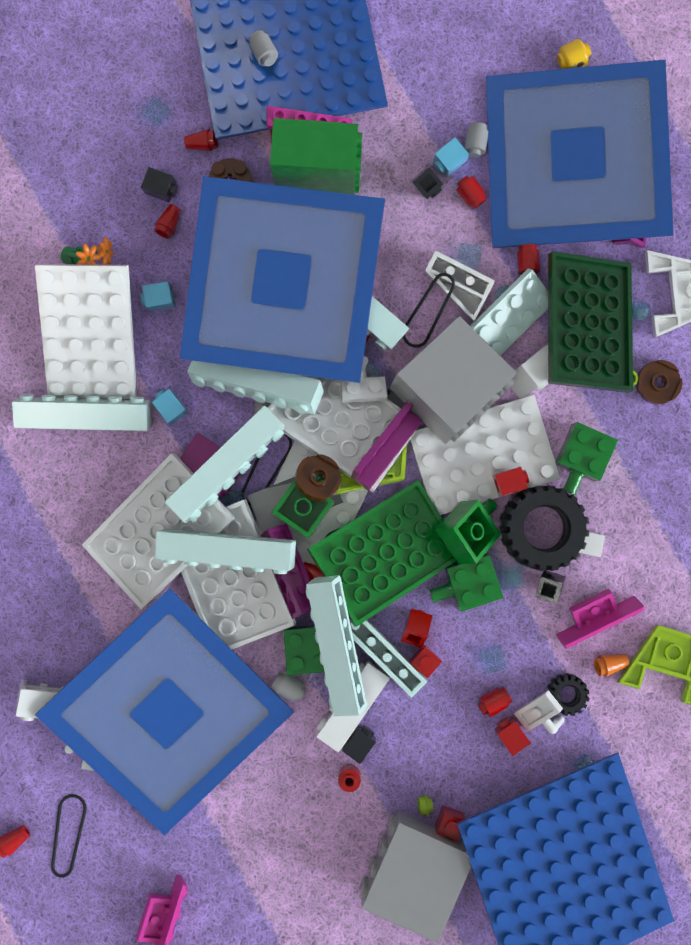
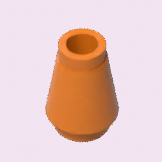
(610, 664)

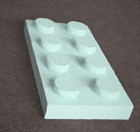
(512, 312)

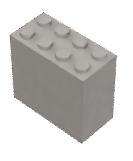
(453, 381)
(415, 876)

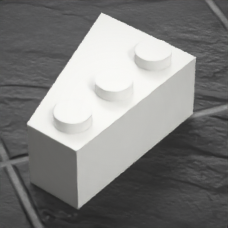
(470, 286)
(532, 374)
(32, 699)

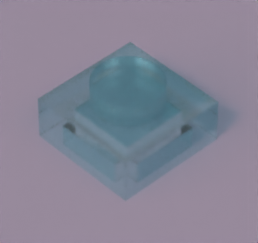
(512, 577)

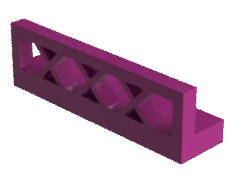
(386, 447)
(294, 582)

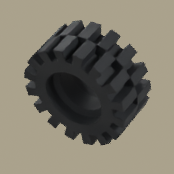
(580, 689)

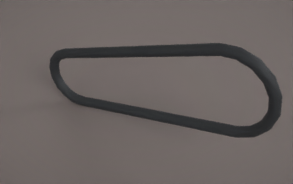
(439, 314)
(274, 474)
(78, 836)

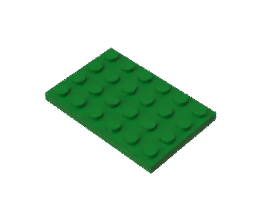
(384, 552)

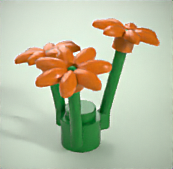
(88, 255)

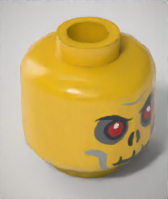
(574, 54)

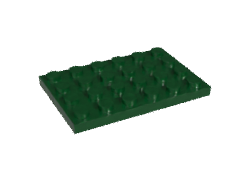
(590, 322)

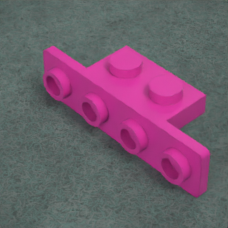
(277, 112)
(596, 616)
(161, 914)

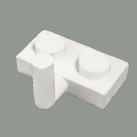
(367, 390)
(539, 712)

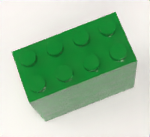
(316, 155)

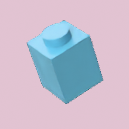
(450, 157)
(158, 296)
(169, 406)

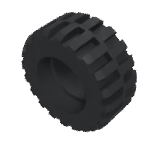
(573, 528)

